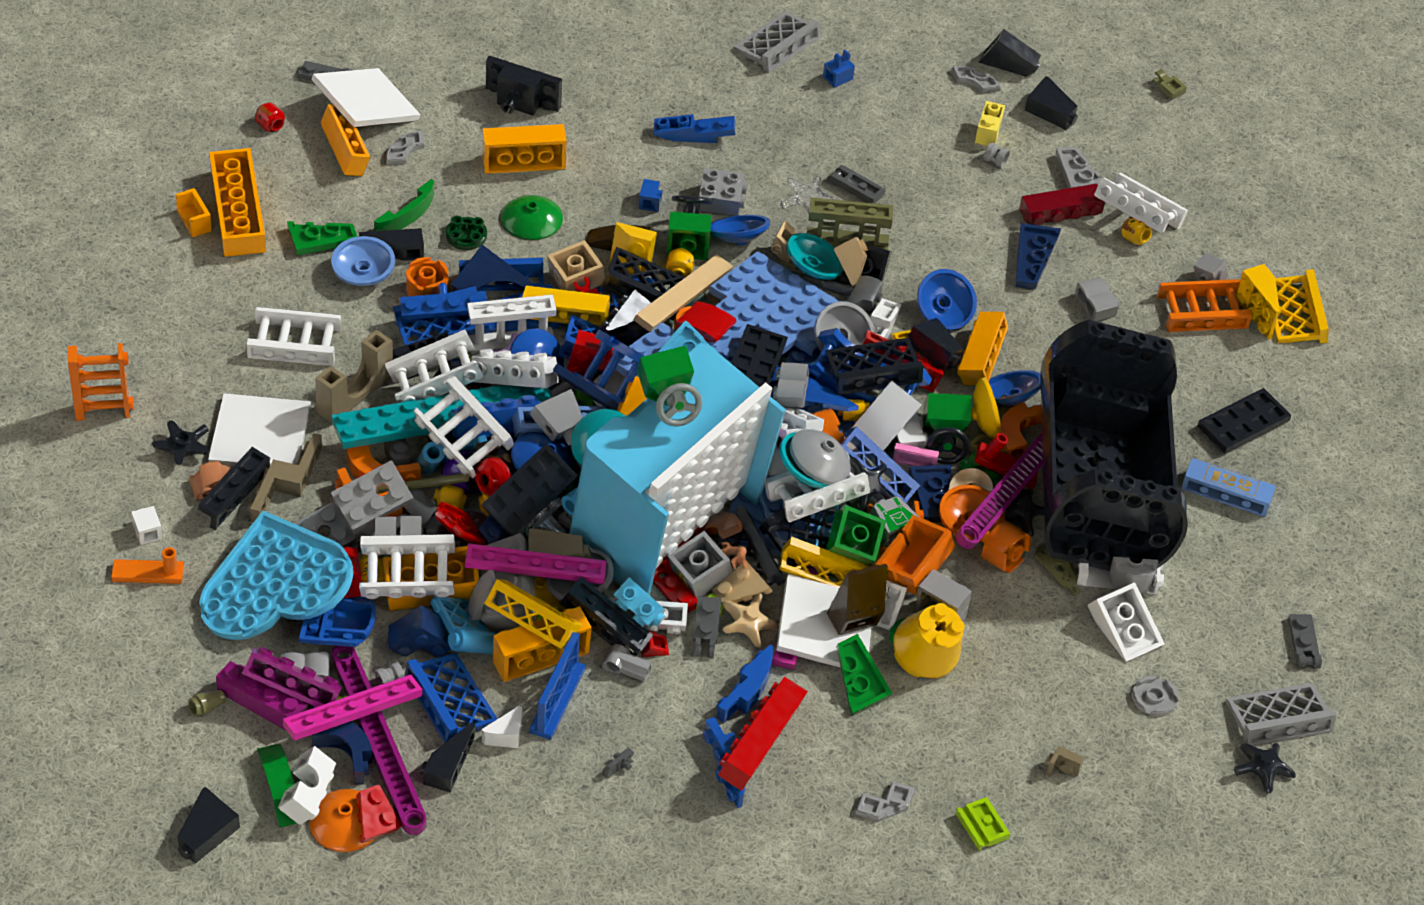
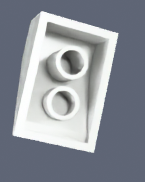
(1126, 622)

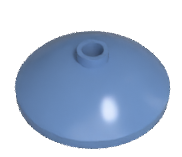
(363, 261)

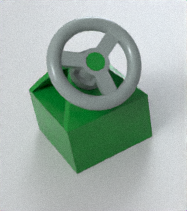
(666, 380)

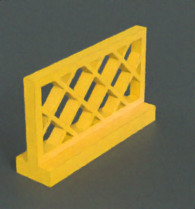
(1317, 318)

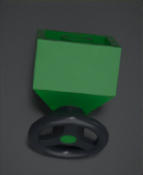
(690, 228)
(946, 420)

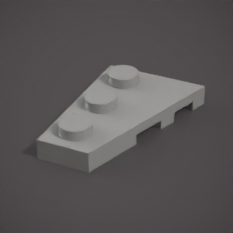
(1076, 167)

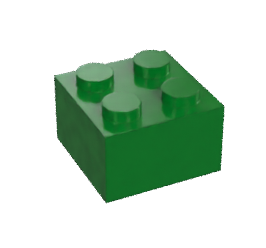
(856, 535)

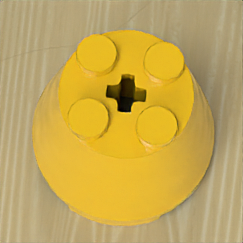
(929, 642)

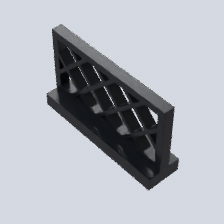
(625, 283)
(875, 376)
(779, 522)
(759, 548)

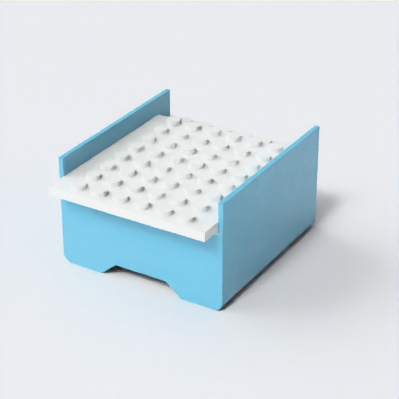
(657, 482)

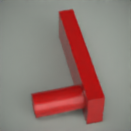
(997, 461)

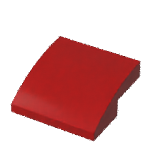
(708, 320)

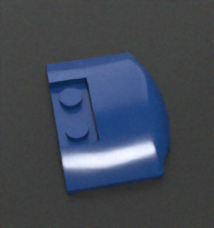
(342, 626)

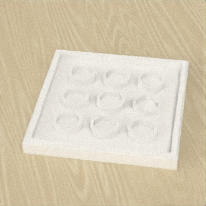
(365, 97)
(265, 423)
(805, 623)

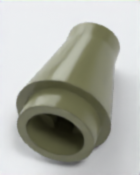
(203, 703)

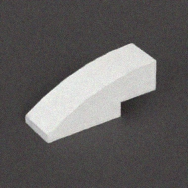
(885, 317)

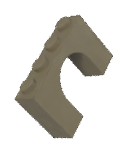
(337, 395)

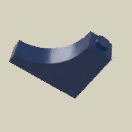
(488, 268)

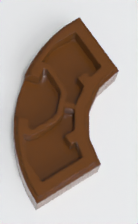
(723, 523)

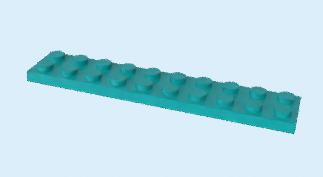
(397, 420)

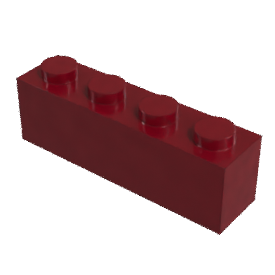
(1061, 205)

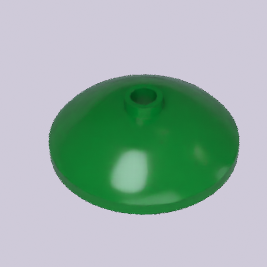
(532, 217)

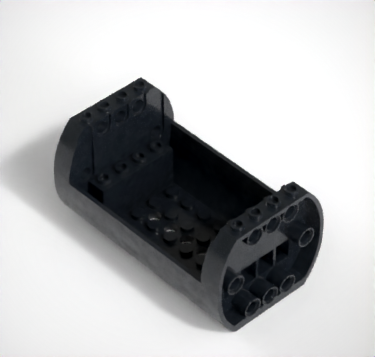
(1114, 395)

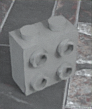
(725, 190)

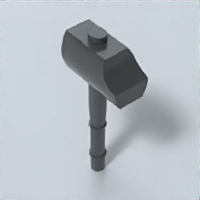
(864, 294)
(421, 506)

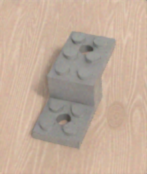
(358, 505)

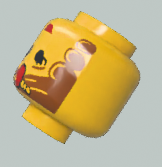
(1136, 231)

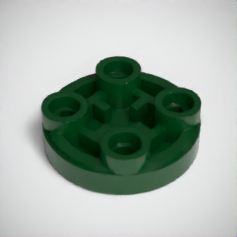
(466, 232)

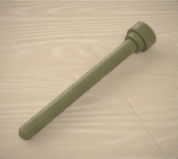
(431, 482)

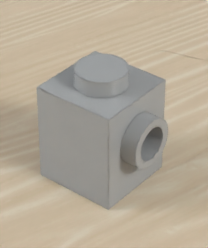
(1210, 268)

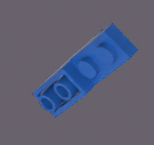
(687, 129)
(750, 687)
(721, 744)

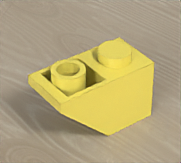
(989, 123)

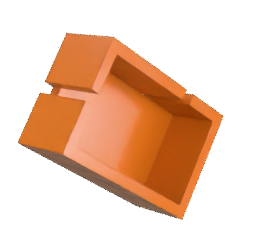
(927, 551)

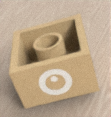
(573, 265)

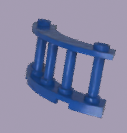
(835, 339)
(620, 350)

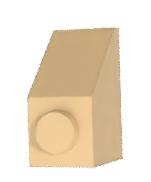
(852, 258)

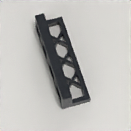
(234, 487)
(607, 617)

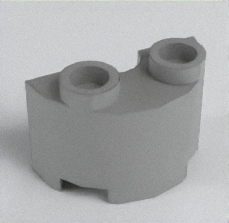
(1125, 572)

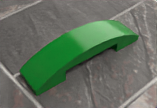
(409, 213)
(278, 777)

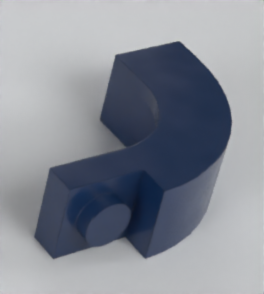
(352, 741)

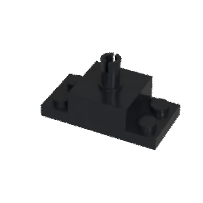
(522, 87)

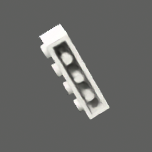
(516, 369)
(674, 619)

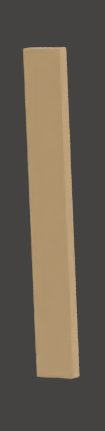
(682, 293)

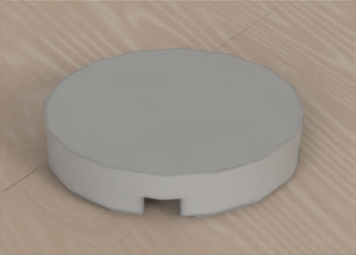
(1154, 702)

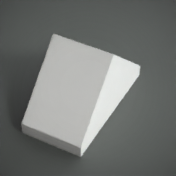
(505, 730)

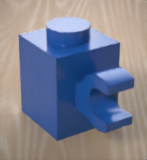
(839, 69)

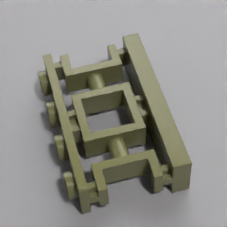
(850, 214)

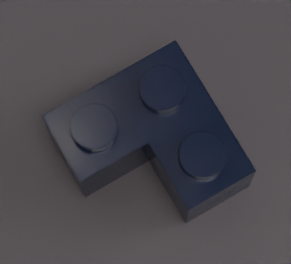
(418, 630)

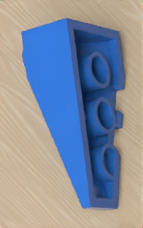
(821, 394)

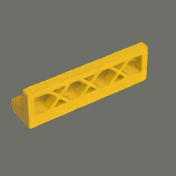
(822, 559)
(536, 605)

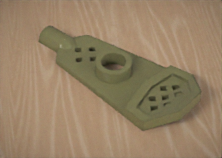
(1051, 563)

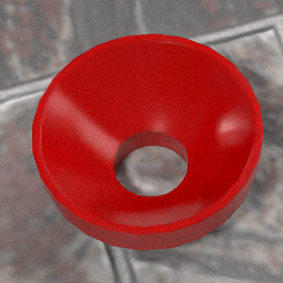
(496, 472)

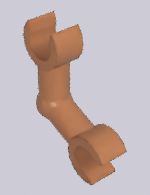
(739, 552)

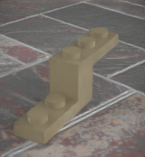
(286, 477)

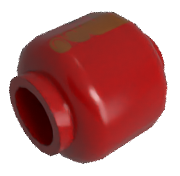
(269, 117)

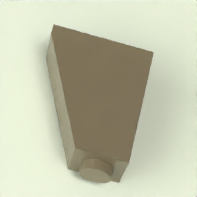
(558, 543)

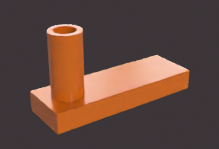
(150, 570)

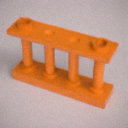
(1204, 320)
(80, 391)

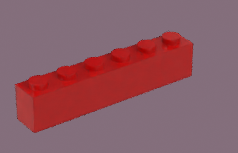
(762, 733)

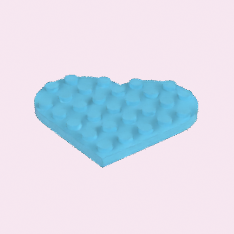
(274, 575)

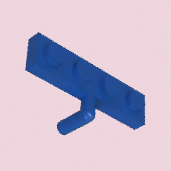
(439, 304)

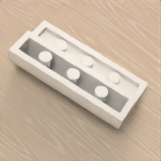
(797, 420)

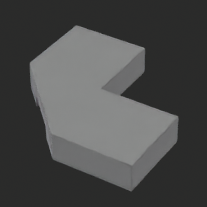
(878, 809)

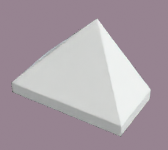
(893, 601)

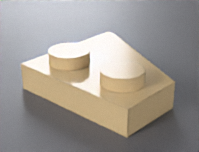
(741, 585)

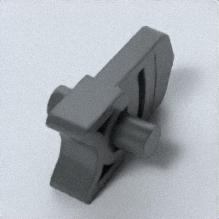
(621, 760)

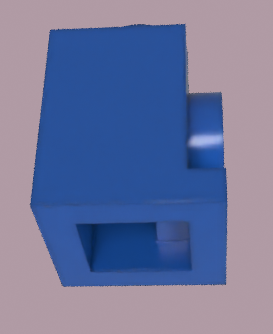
(650, 195)

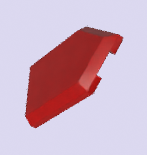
(458, 523)

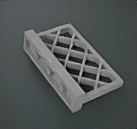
(785, 47)
(1286, 726)

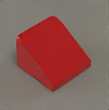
(656, 646)

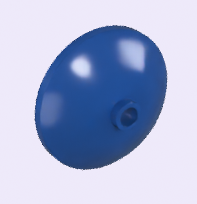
(739, 228)
(954, 292)
(536, 342)
(1015, 387)
(531, 443)

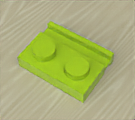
(982, 823)

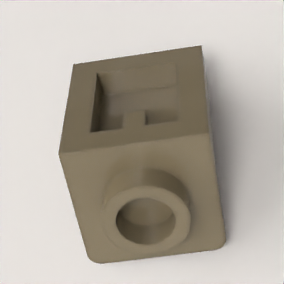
(1065, 760)

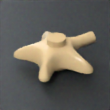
(748, 619)

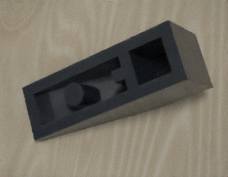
(447, 760)

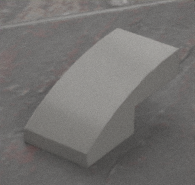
(480, 594)

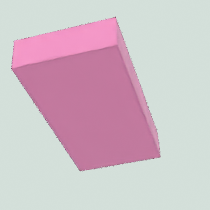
(914, 456)

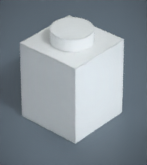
(147, 525)

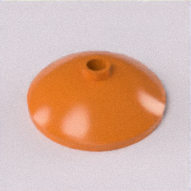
(959, 505)
(336, 828)

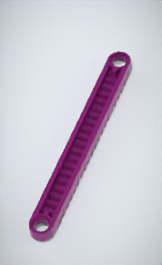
(1001, 495)
(384, 750)

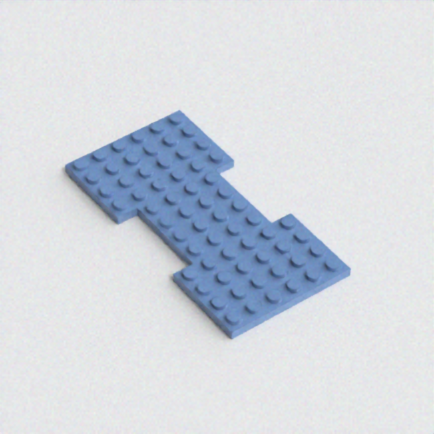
(757, 295)

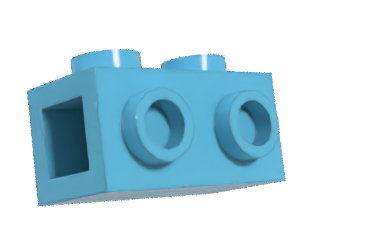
(639, 602)

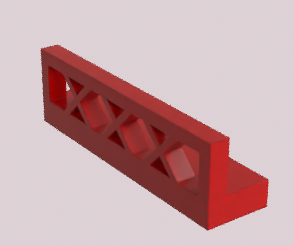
(933, 371)

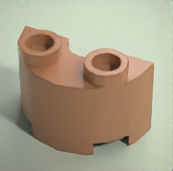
(207, 478)

